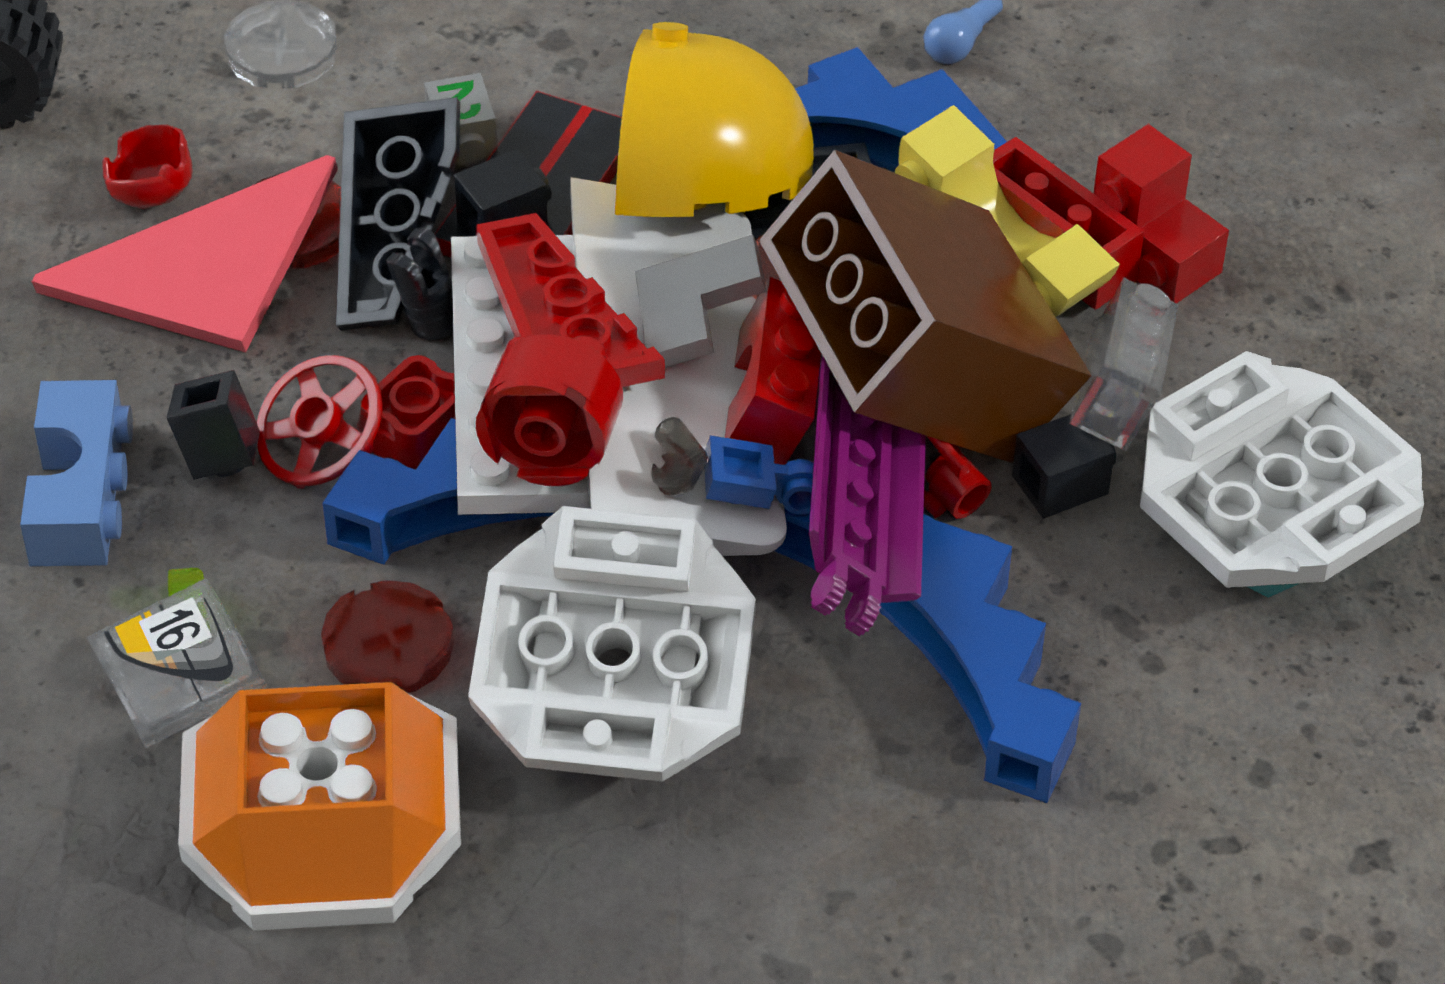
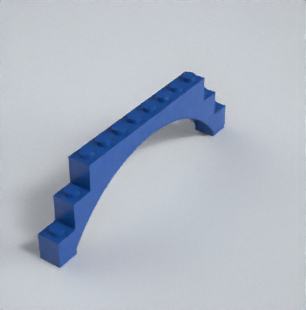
(956, 623)

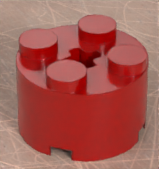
(550, 408)

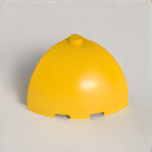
(707, 127)

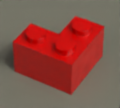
(1148, 185)

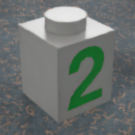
(477, 117)

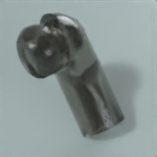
(683, 458)

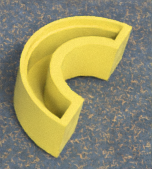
(958, 160)

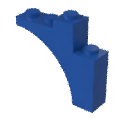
(856, 104)

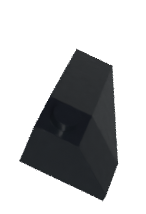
(392, 182)

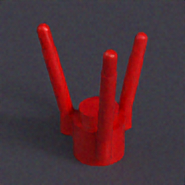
(954, 483)

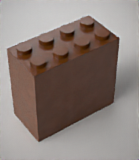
(922, 308)

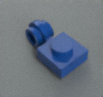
(748, 476)

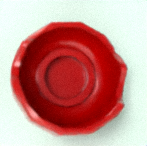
(149, 166)

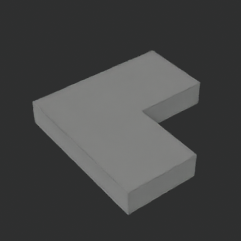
(681, 290)

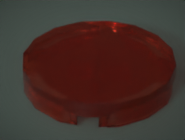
(388, 636)

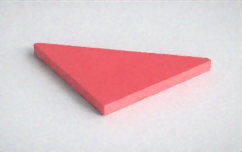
(205, 269)

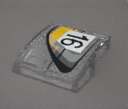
(175, 662)

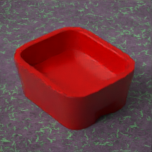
(415, 410)

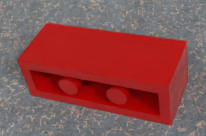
(1056, 202)

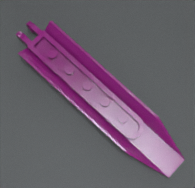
(864, 509)

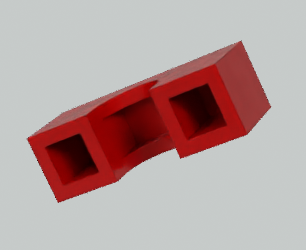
(781, 375)

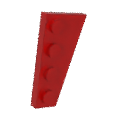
(550, 295)

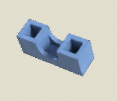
(75, 512)

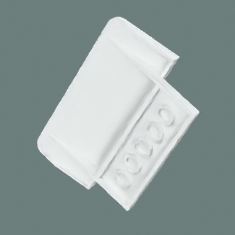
(695, 390)

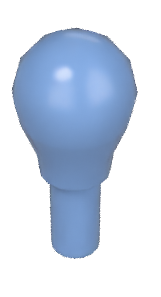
(954, 34)

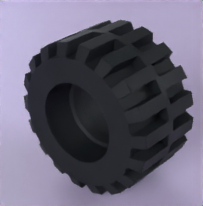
(27, 58)

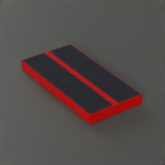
(562, 142)

